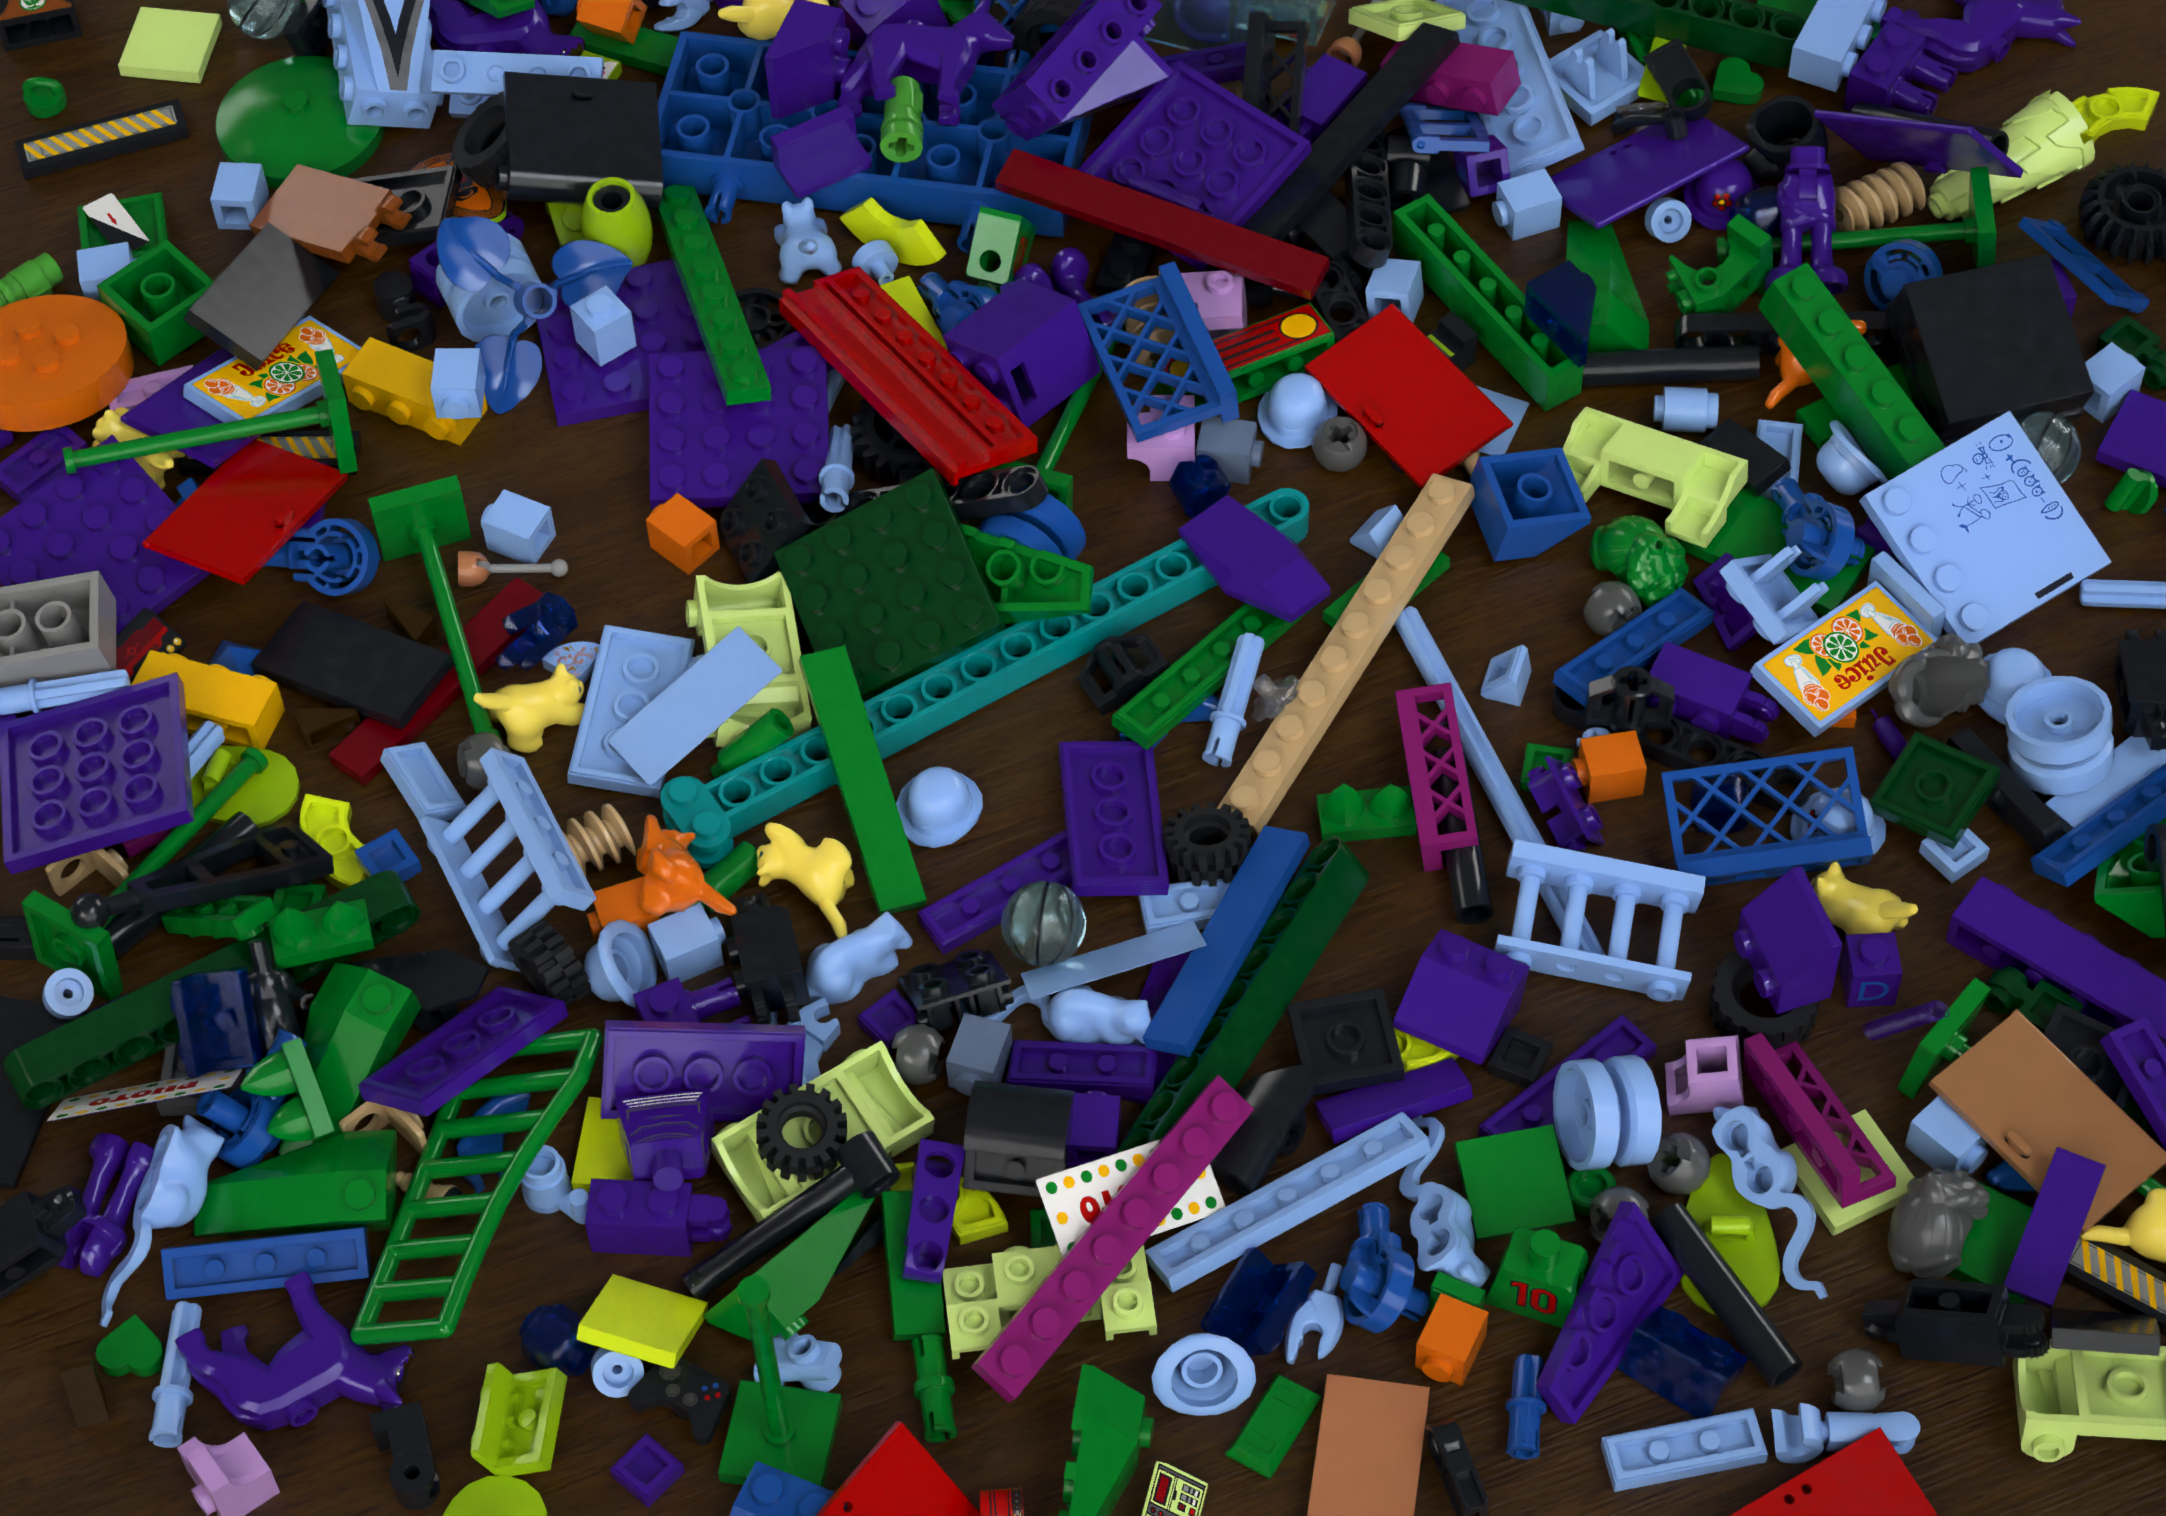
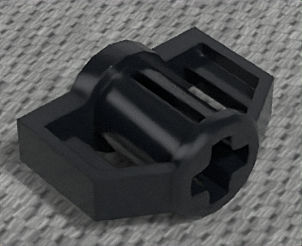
(1125, 685)
(1629, 707)

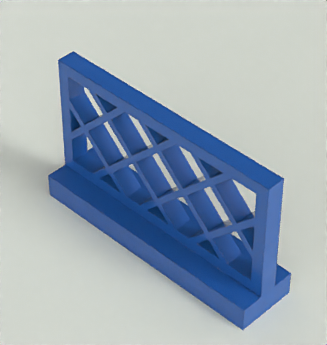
(1196, 350)
(1776, 858)

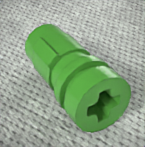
(902, 126)
(30, 279)

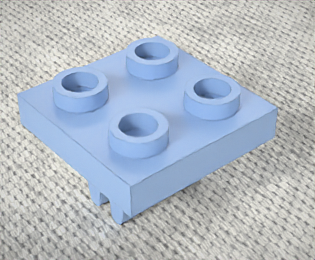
(1597, 75)
(1771, 596)

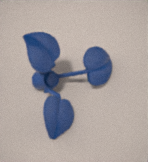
(475, 249)

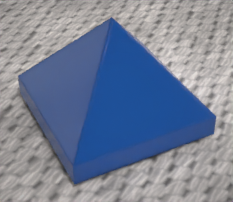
(235, 657)

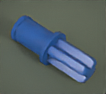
(1525, 1408)

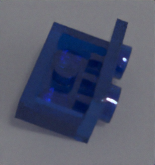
(215, 1021)
(1258, 1302)
(1681, 1362)

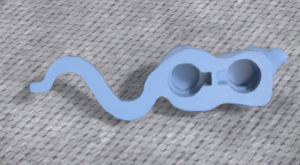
(843, 966)
(1084, 1015)
(1767, 1179)
(168, 1194)
(1441, 1218)

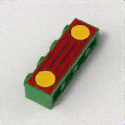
(1264, 352)

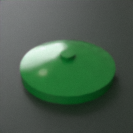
(293, 117)

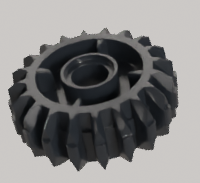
(2126, 212)

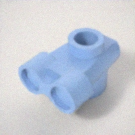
(808, 1361)

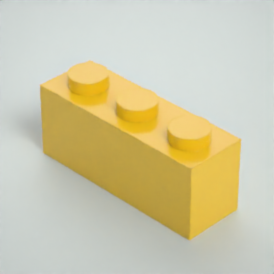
(399, 387)
(239, 703)

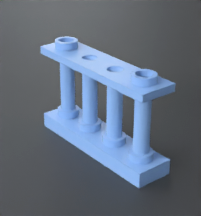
(475, 76)
(543, 852)
(1627, 885)

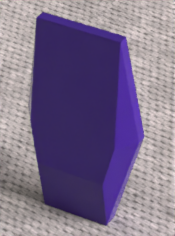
(1254, 560)

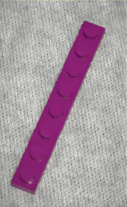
(1112, 1239)

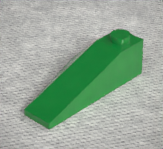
(1618, 311)
(1030, 581)
(2131, 890)
(352, 1034)
(312, 1188)
(797, 1273)
(1107, 1443)

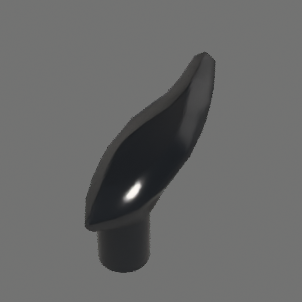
(867, 1239)

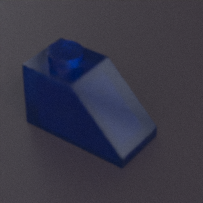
(1563, 308)

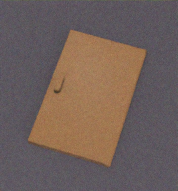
(2037, 1099)

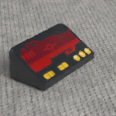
(140, 636)

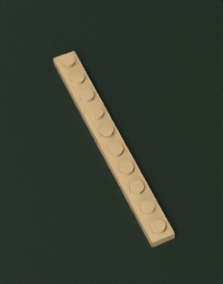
(1348, 650)

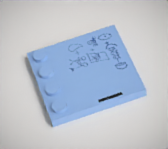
(1985, 529)

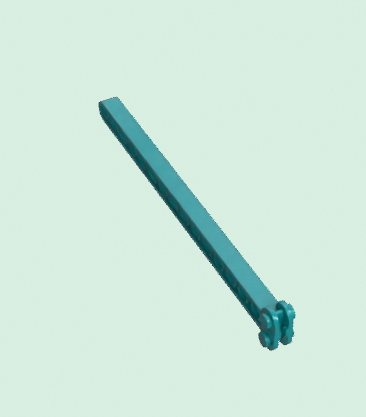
(715, 820)

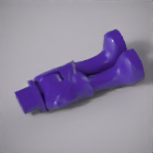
(1808, 204)

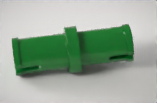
(934, 1388)

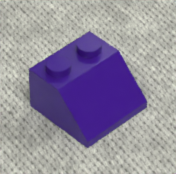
(867, 15)
(807, 58)
(1789, 943)
(1462, 996)

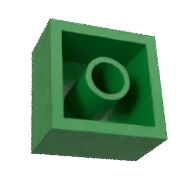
(154, 298)

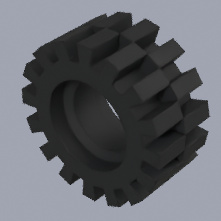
(1203, 826)
(549, 964)
(795, 1104)

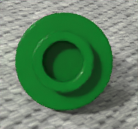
(2133, 492)

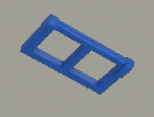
(1425, 134)
(2083, 264)

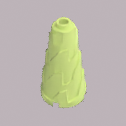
(2041, 141)

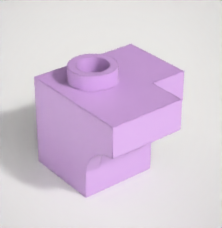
(1219, 299)
(1166, 450)
(1705, 1076)
(228, 1476)

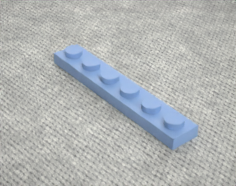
(1287, 1201)

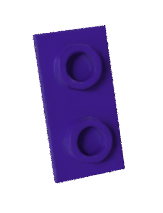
(1559, 789)

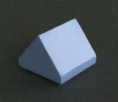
(1377, 530)
(1507, 676)

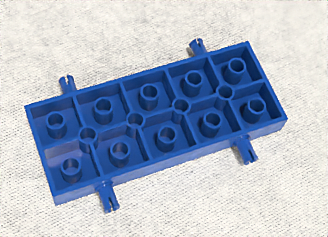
(721, 125)

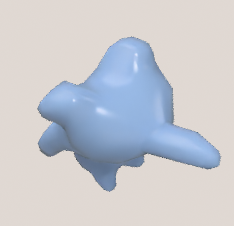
(804, 243)

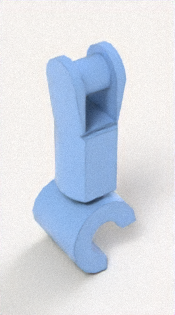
(1802, 1435)

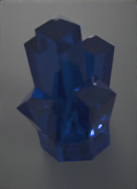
(548, 623)

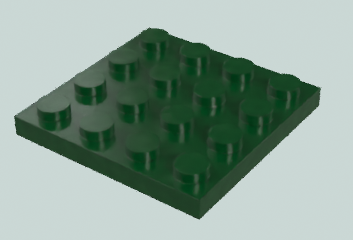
(891, 585)

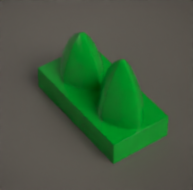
(1366, 813)
(320, 933)
(289, 1073)

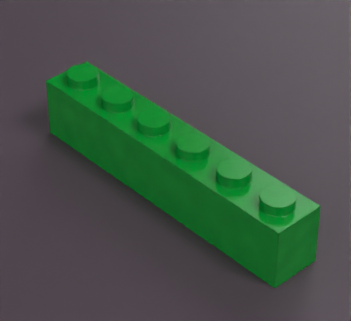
(1484, 300)
(1848, 372)

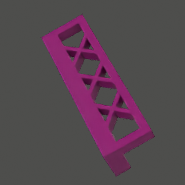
(1421, 781)
(1811, 1130)

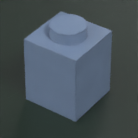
(1232, 446)
(978, 1052)

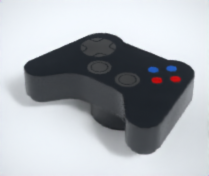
(688, 1392)

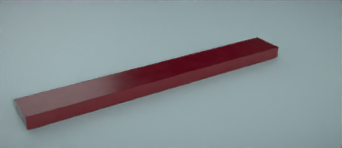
(1163, 224)

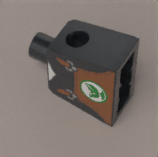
(37, 22)

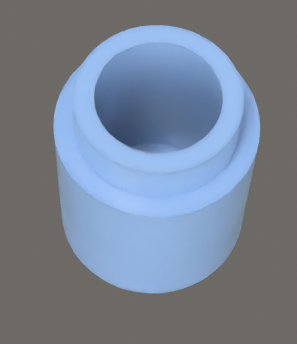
(1686, 409)

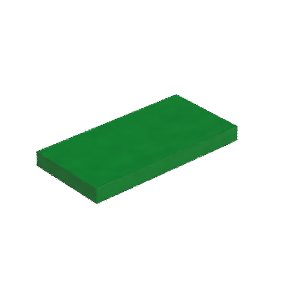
(1755, 530)

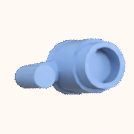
(549, 1188)

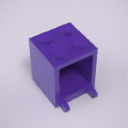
(1026, 348)

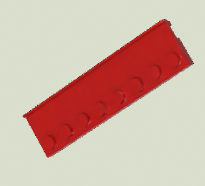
(907, 375)

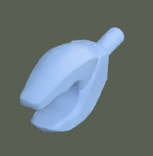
(686, 16)
(1320, 1313)

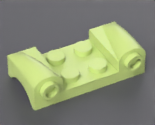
(768, 618)
(873, 1101)
(2088, 1396)

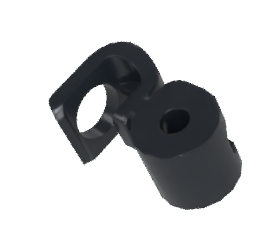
(398, 304)

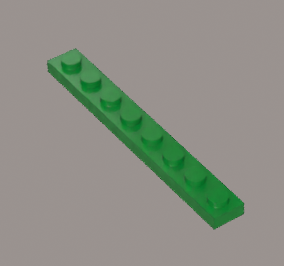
(712, 297)

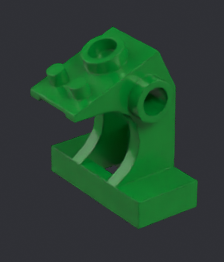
(1733, 280)

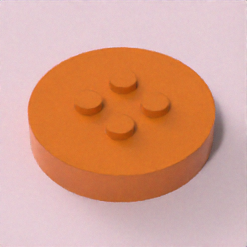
(60, 361)

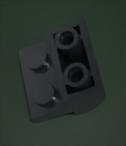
(1015, 1136)

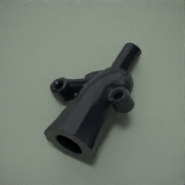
(273, 995)

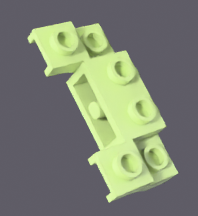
(1657, 469)
(989, 1295)

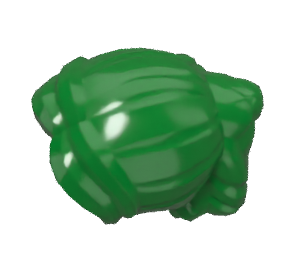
(1640, 557)

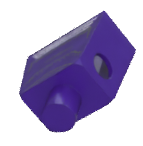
(667, 1136)

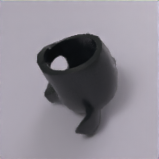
(1776, 129)

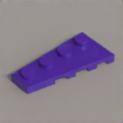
(1622, 1288)

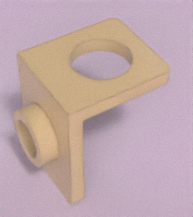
(106, 862)
(406, 1123)

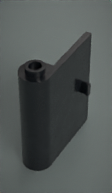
(576, 132)

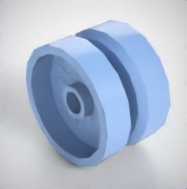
(492, 308)
(2060, 735)
(1607, 1112)

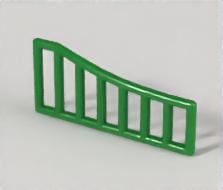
(491, 1204)

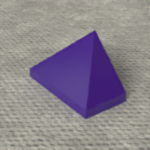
(1730, 617)

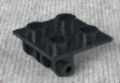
(970, 974)

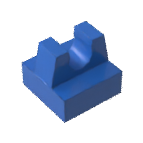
(388, 853)

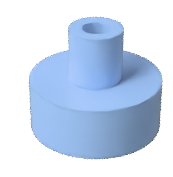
(1668, 219)
(877, 260)
(74, 985)
(615, 1372)

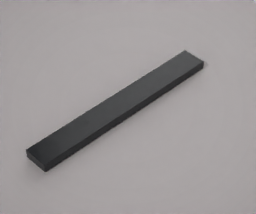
(1354, 129)

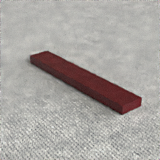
(486, 638)

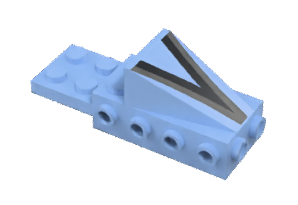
(383, 61)

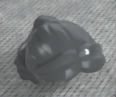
(1939, 681)
(1934, 1222)

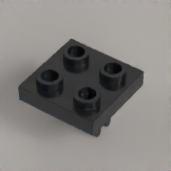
(762, 520)

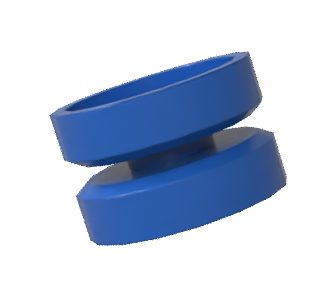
(1045, 527)

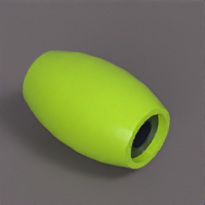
(619, 218)

